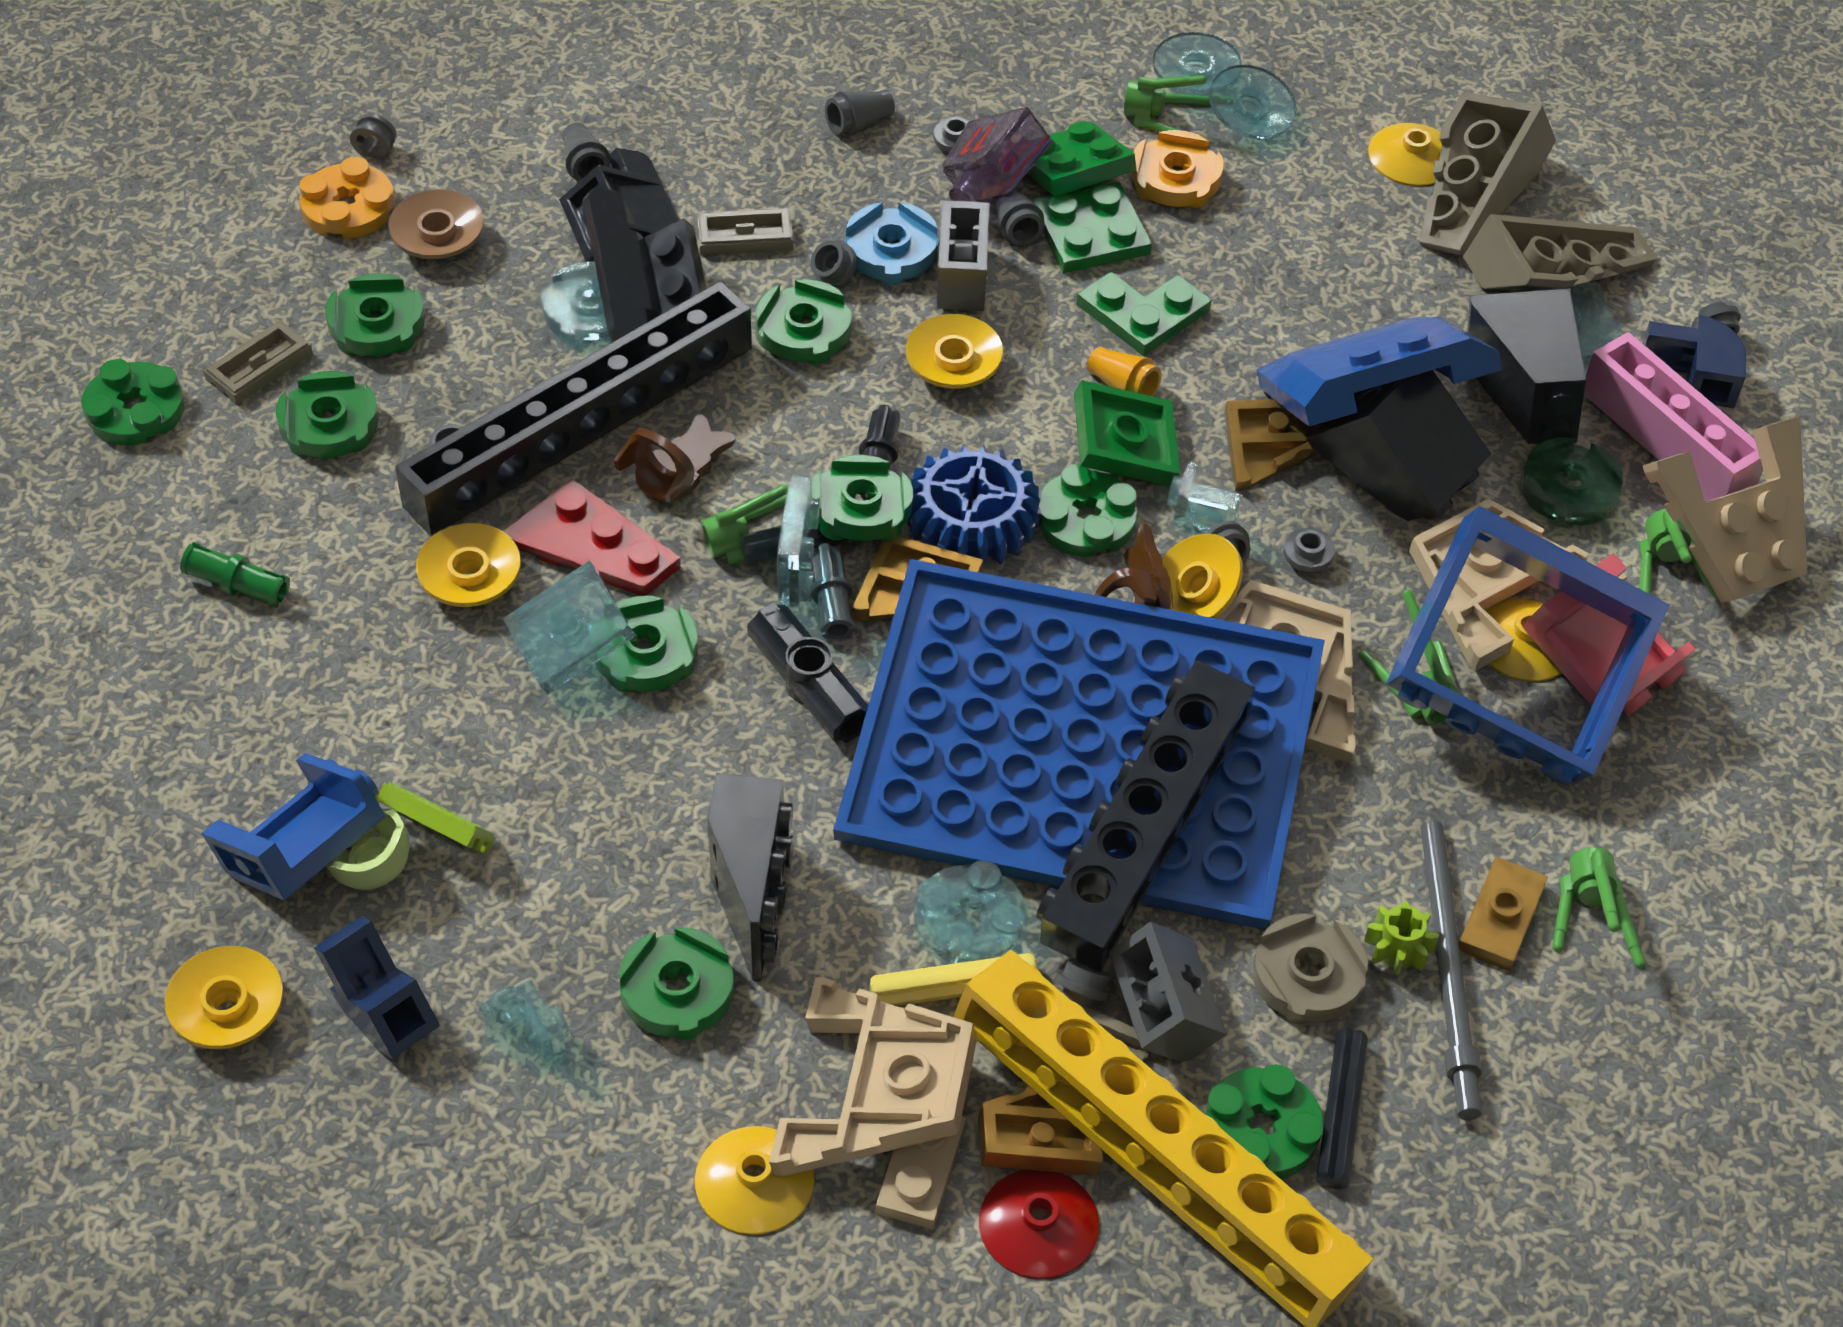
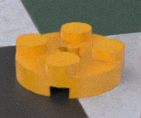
(354, 179)
(1190, 187)

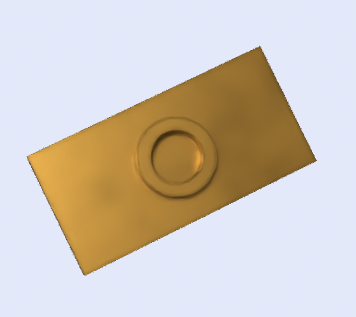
(1502, 913)

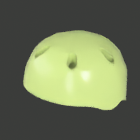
(374, 859)

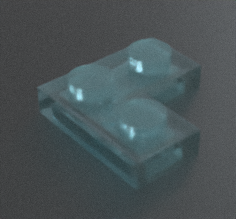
(794, 547)

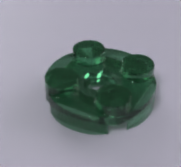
(1569, 504)

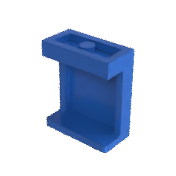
(301, 834)

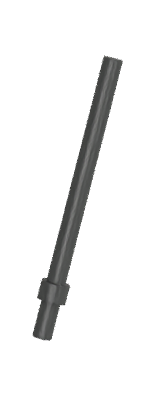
(1461, 1057)

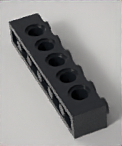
(1092, 929)

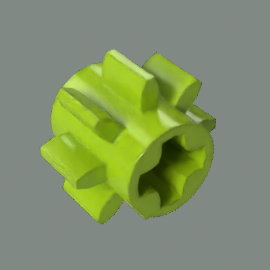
(1401, 937)

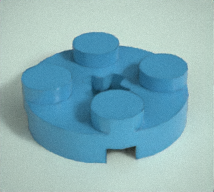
(892, 261)

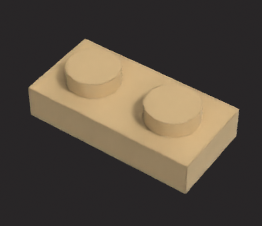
(919, 1180)

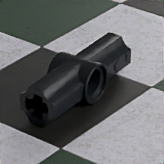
(809, 671)

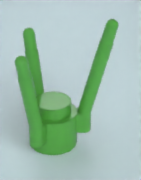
(1147, 99)
(726, 528)
(1668, 542)
(1437, 661)
(1596, 884)

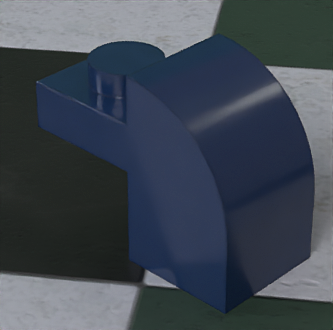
(1708, 354)
(373, 991)

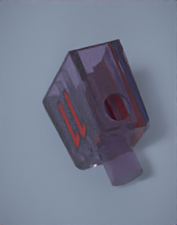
(994, 154)

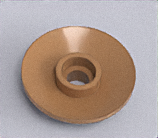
(436, 224)

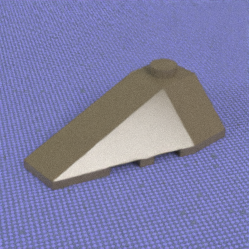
(1484, 163)
(1552, 254)

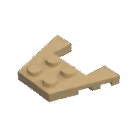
(1749, 535)
(1479, 586)
(1292, 613)
(902, 1085)

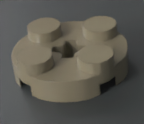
(1302, 996)

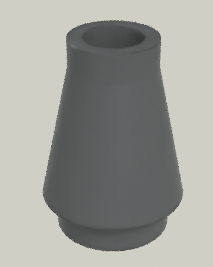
(853, 110)
(583, 151)
(1018, 217)

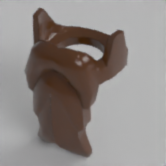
(678, 467)
(1144, 575)

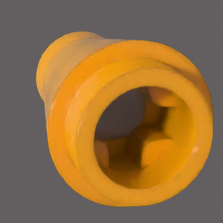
(1125, 371)

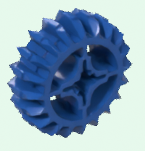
(999, 518)

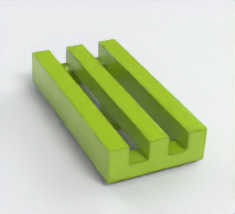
(436, 817)

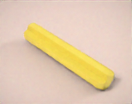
(931, 982)

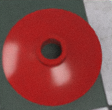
(1039, 1246)

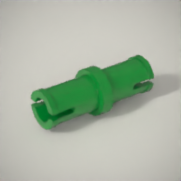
(234, 574)

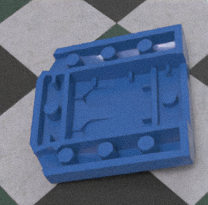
(1322, 379)

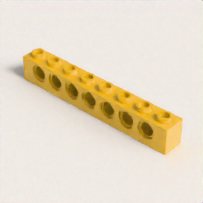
(1163, 1140)

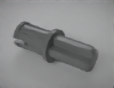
(832, 592)

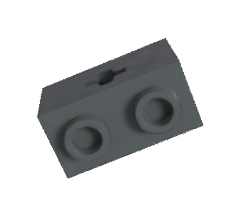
(962, 255)
(1167, 993)

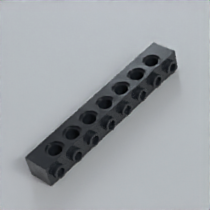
(573, 408)

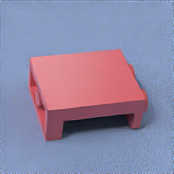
(1586, 640)

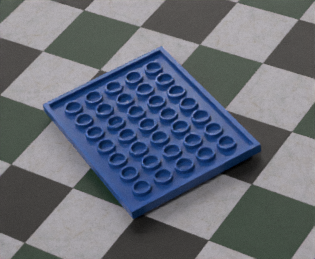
(1023, 701)

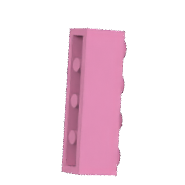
(1671, 416)

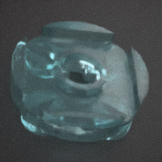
(565, 309)
(976, 887)

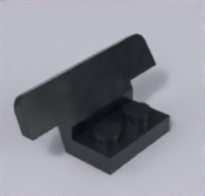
(642, 193)
(639, 273)

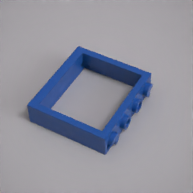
(1573, 577)

